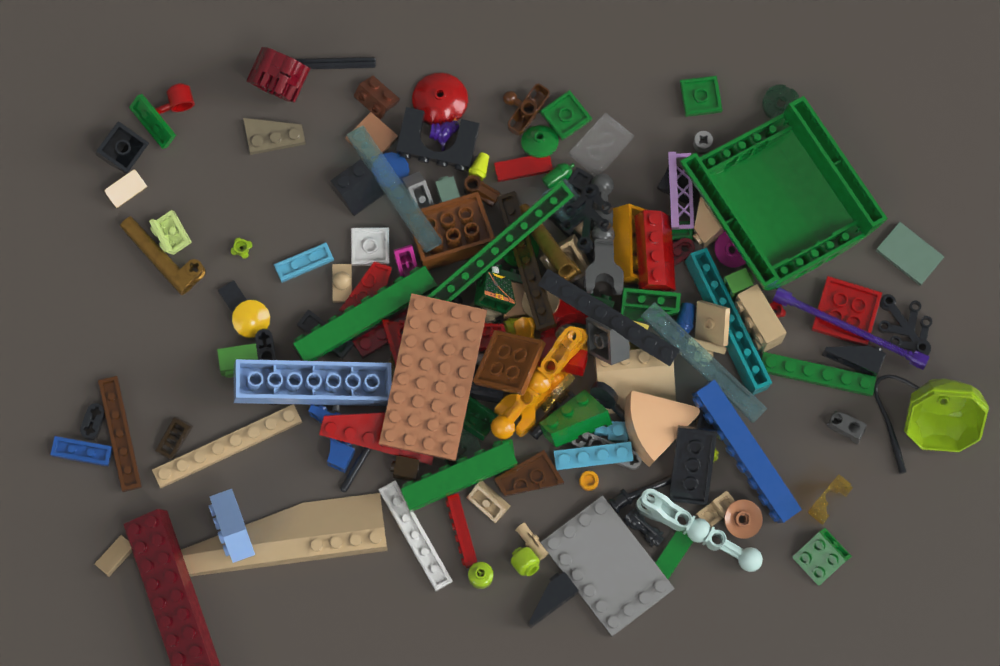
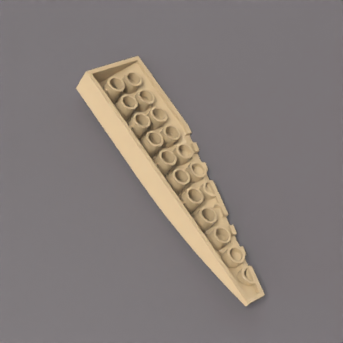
(300, 535)

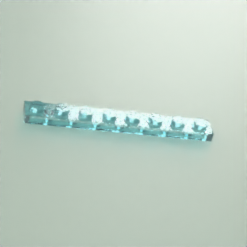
(394, 189)
(703, 362)

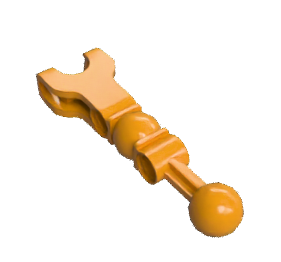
(560, 354)
(529, 414)

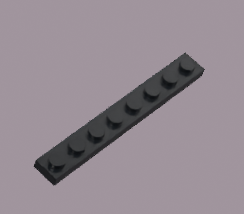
(608, 316)

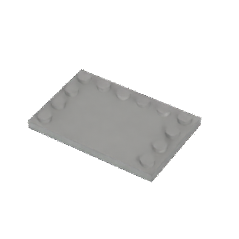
(607, 565)

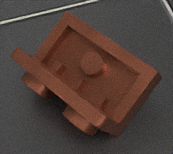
(376, 96)

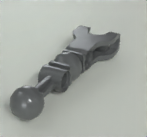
(603, 263)

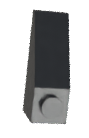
(860, 358)
(556, 594)

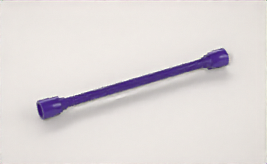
(916, 358)

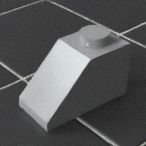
(418, 189)

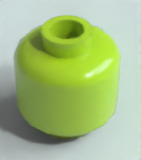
(525, 561)
(478, 581)

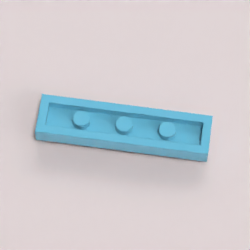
(593, 455)

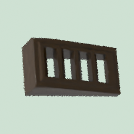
(183, 435)

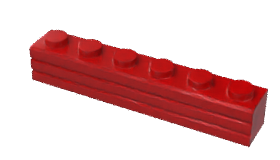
(460, 526)

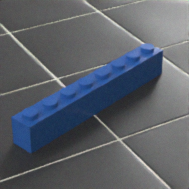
(746, 452)

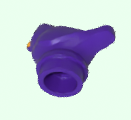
(443, 132)

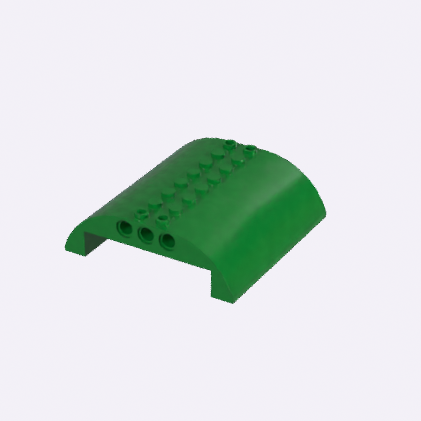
(786, 195)

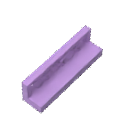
(674, 193)

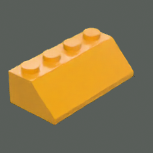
(625, 241)

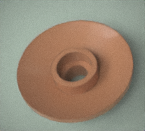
(752, 519)

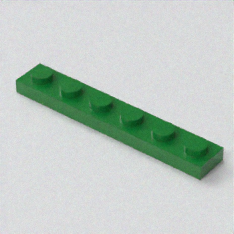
(819, 374)

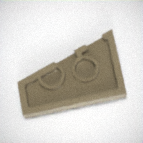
(272, 135)

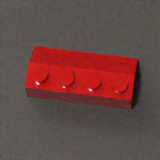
(655, 251)

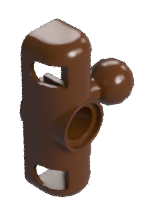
(520, 116)

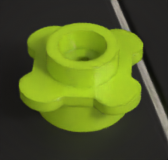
(241, 243)

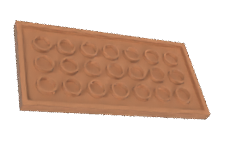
(433, 377)

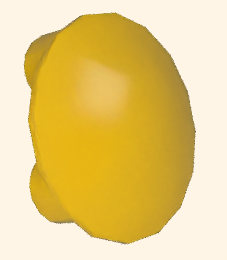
(250, 318)

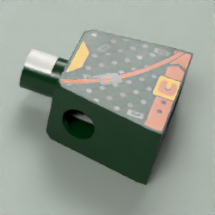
(494, 291)

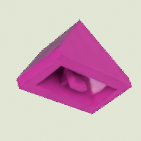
(405, 260)

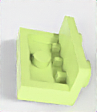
(170, 233)

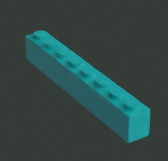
(739, 341)

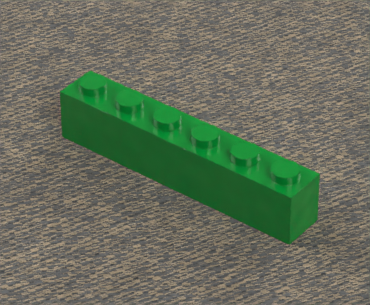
(458, 477)

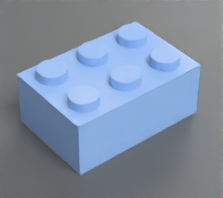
(232, 526)

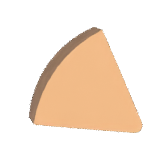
(654, 423)

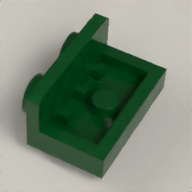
(478, 419)

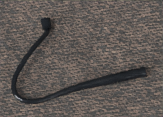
(894, 442)

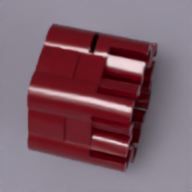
(278, 74)

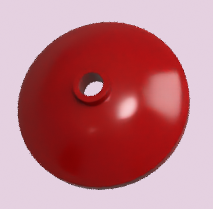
(444, 108)

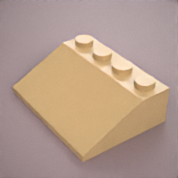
(639, 374)

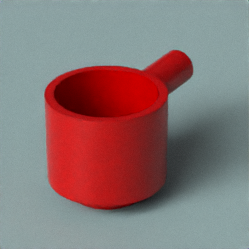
(179, 99)

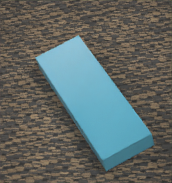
(303, 262)

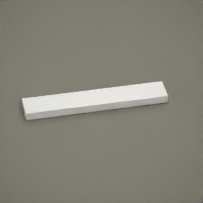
(415, 536)

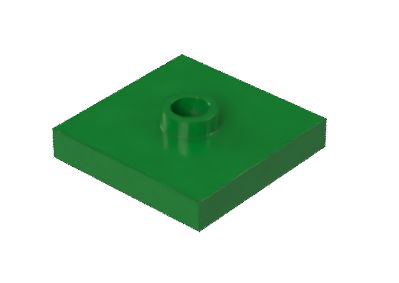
(701, 96)
(565, 115)

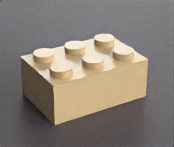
(759, 319)

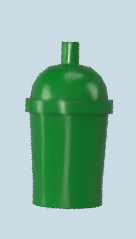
(560, 172)

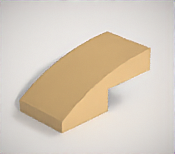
(716, 509)

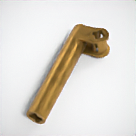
(559, 260)
(180, 279)

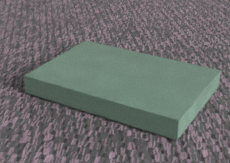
(910, 253)

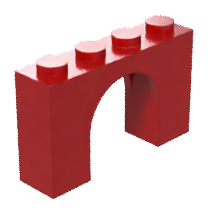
(564, 315)

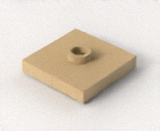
(712, 323)

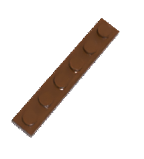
(120, 434)

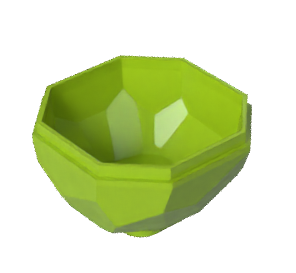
(946, 415)

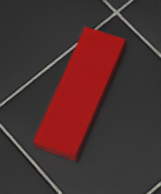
(522, 168)

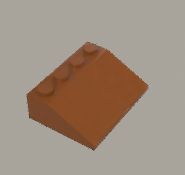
(461, 227)

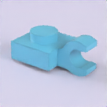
(615, 432)

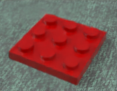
(850, 304)

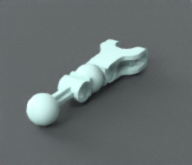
(698, 530)

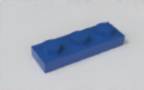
(81, 451)

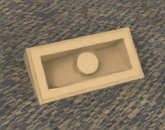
(125, 188)
(488, 501)
(114, 556)

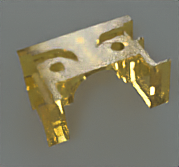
(819, 508)

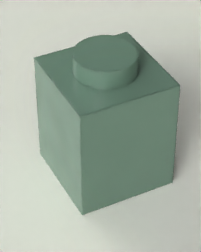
(446, 189)

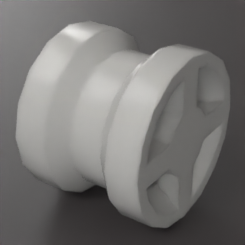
(703, 146)

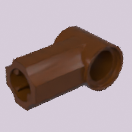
(487, 194)

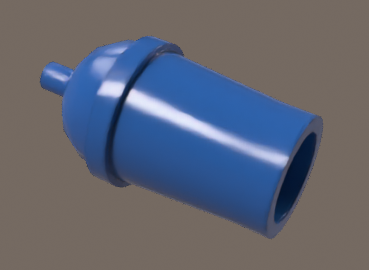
(686, 316)

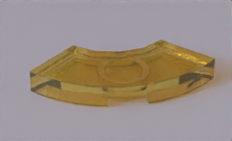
(558, 391)

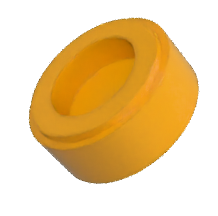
(588, 480)

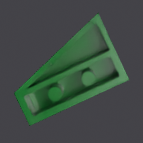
(637, 301)
(575, 418)

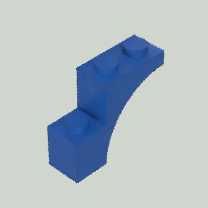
(340, 452)

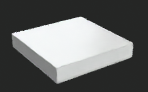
(369, 246)

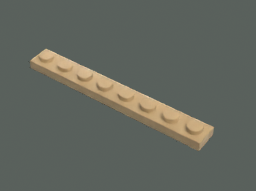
(227, 446)

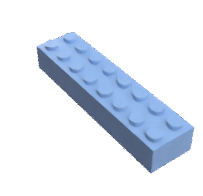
(312, 382)

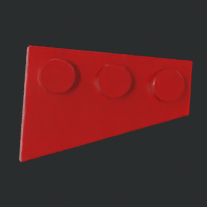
(371, 282)

